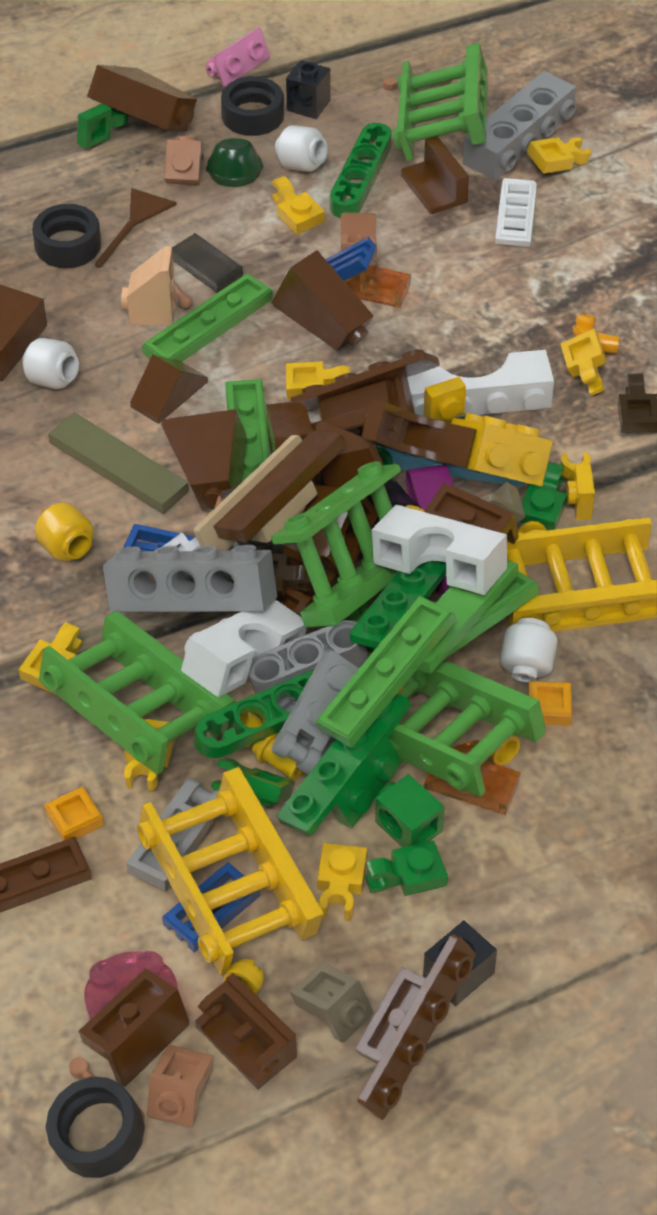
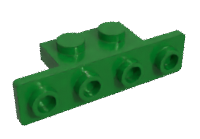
(395, 602)
(347, 776)

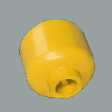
(64, 532)

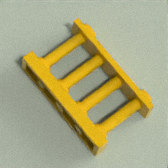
(591, 606)
(254, 836)

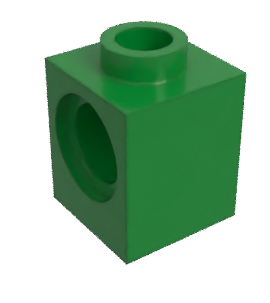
(409, 812)

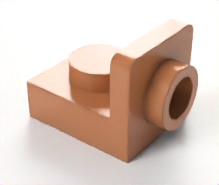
(177, 1085)

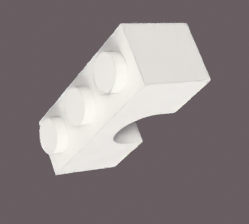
(411, 537)
(224, 652)

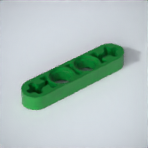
(359, 169)
(240, 735)

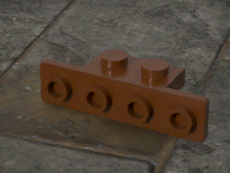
(394, 373)
(406, 1022)

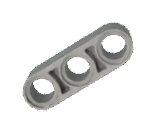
(303, 655)

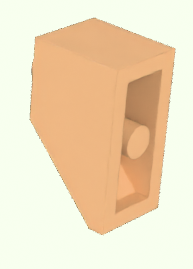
(152, 291)

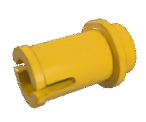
(263, 754)

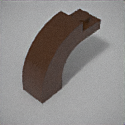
(418, 435)

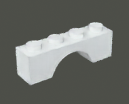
(519, 385)

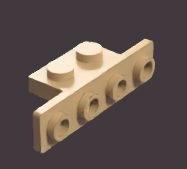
(205, 531)

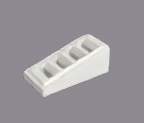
(516, 212)

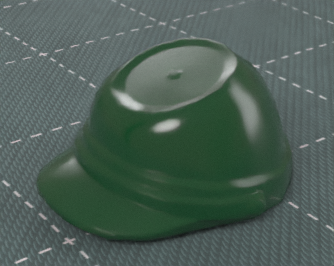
(234, 163)

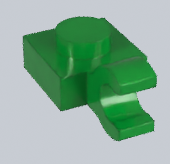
(96, 124)
(546, 502)
(265, 785)
(412, 867)

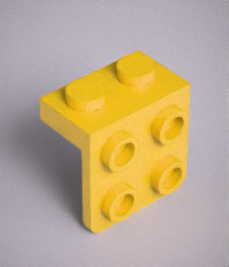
(507, 449)

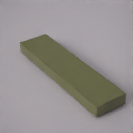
(118, 462)

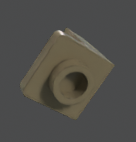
(335, 999)

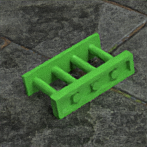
(470, 106)
(353, 584)
(143, 660)
(479, 700)

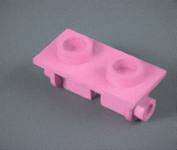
(238, 57)

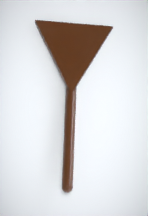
(142, 207)

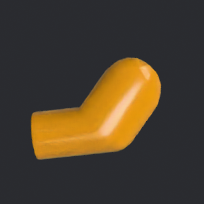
(585, 323)

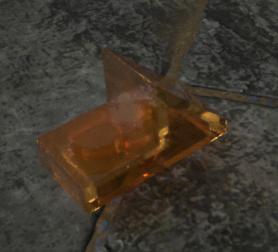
(380, 284)
(498, 782)

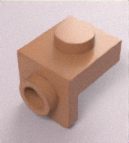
(183, 161)
(356, 228)

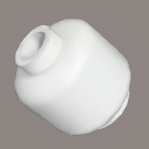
(301, 148)
(50, 363)
(528, 650)

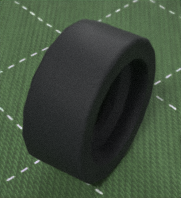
(252, 121)
(66, 253)
(76, 1099)

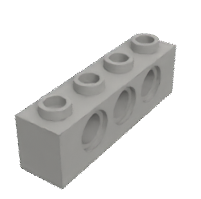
(523, 118)
(133, 591)

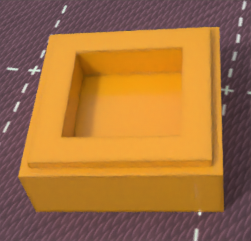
(554, 701)
(74, 814)

